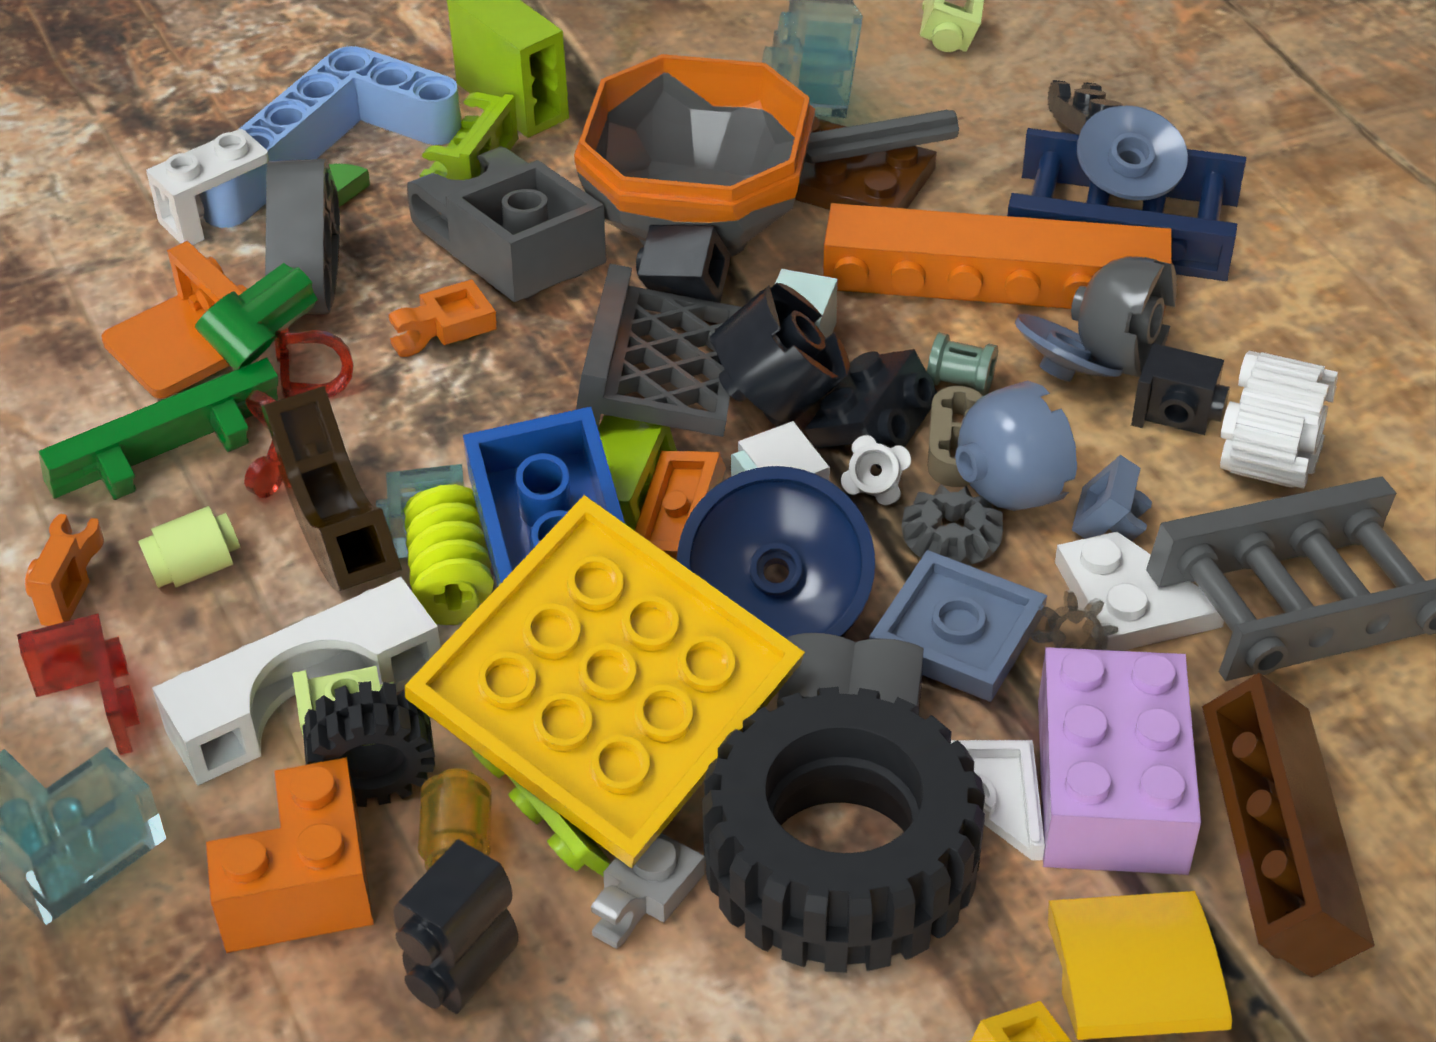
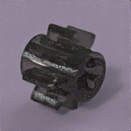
(1074, 613)

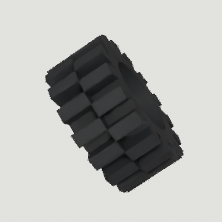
(394, 725)

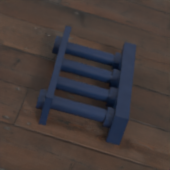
(1198, 245)

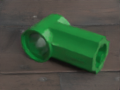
(248, 323)

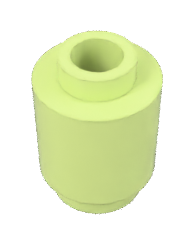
(189, 547)

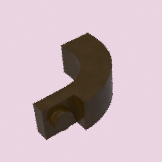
(331, 508)

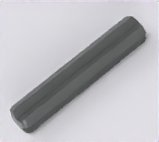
(882, 136)

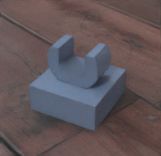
(1112, 502)

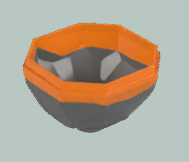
(695, 146)

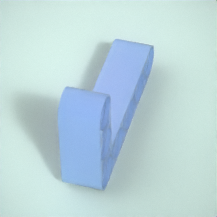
(325, 105)

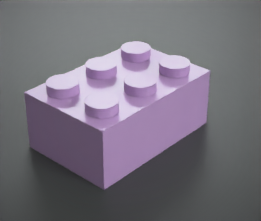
(1117, 761)

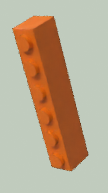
(976, 254)

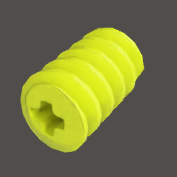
(447, 553)

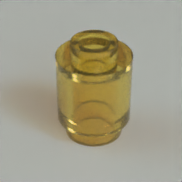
(453, 808)

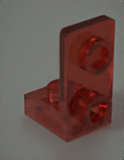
(77, 655)

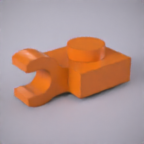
(448, 313)
(60, 574)

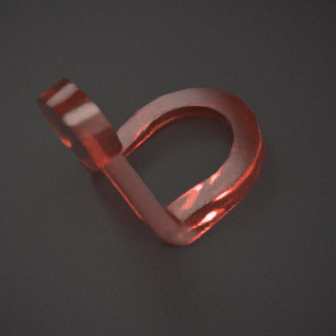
(283, 355)
(263, 474)

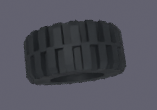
(837, 903)

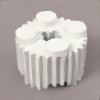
(1279, 419)

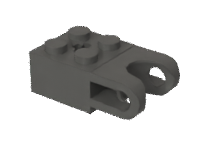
(512, 223)

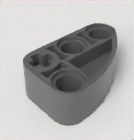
(304, 224)

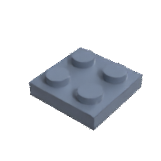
(964, 621)

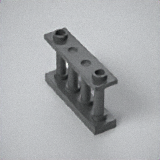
(1288, 528)

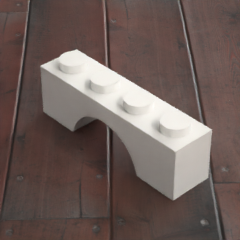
(222, 707)

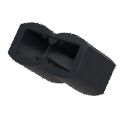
(455, 927)

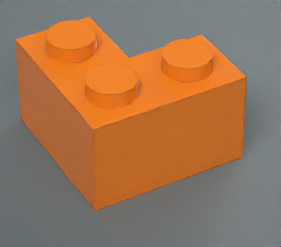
(297, 876)

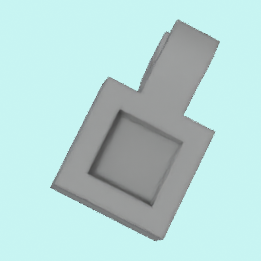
(651, 887)

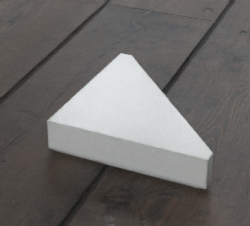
(1010, 792)

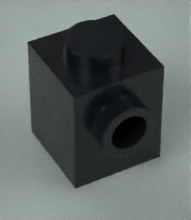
(684, 261)

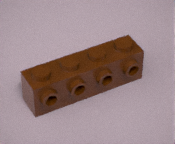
(1286, 828)

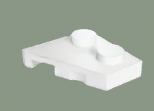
(1117, 574)

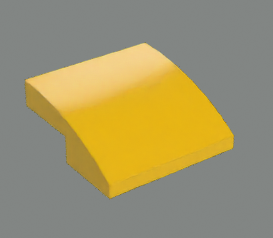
(1138, 965)

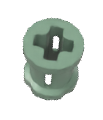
(962, 363)

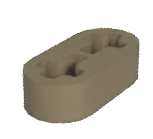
(945, 433)

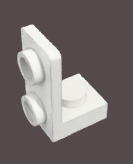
(187, 174)

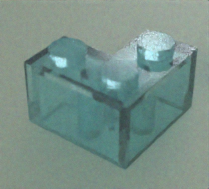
(818, 51)
(74, 833)

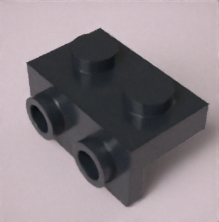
(878, 398)

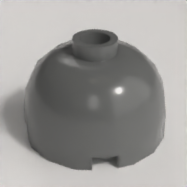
(1124, 311)

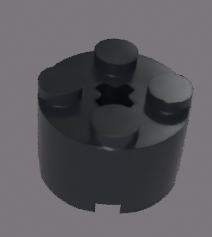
(779, 354)

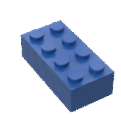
(531, 477)

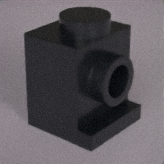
(1180, 390)

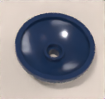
(789, 521)

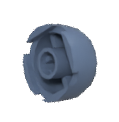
(1016, 448)

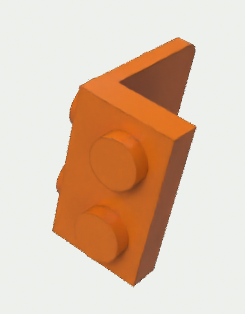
(162, 342)

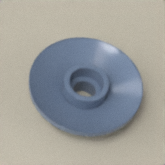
(1133, 136)
(1061, 349)

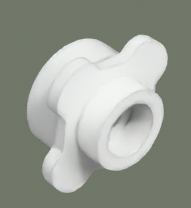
(867, 454)

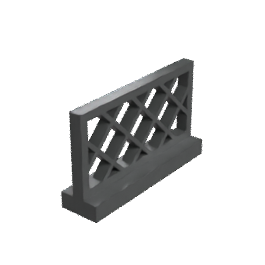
(618, 346)

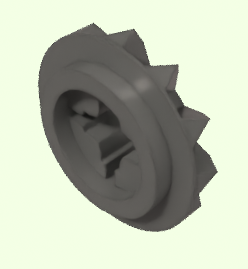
(965, 544)

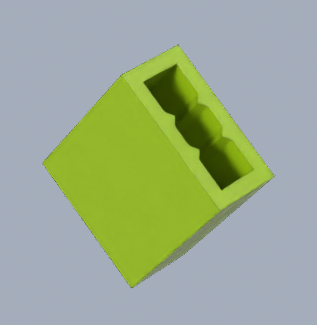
(514, 52)

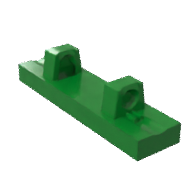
(118, 445)

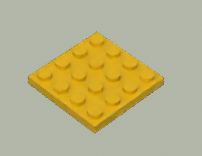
(604, 678)

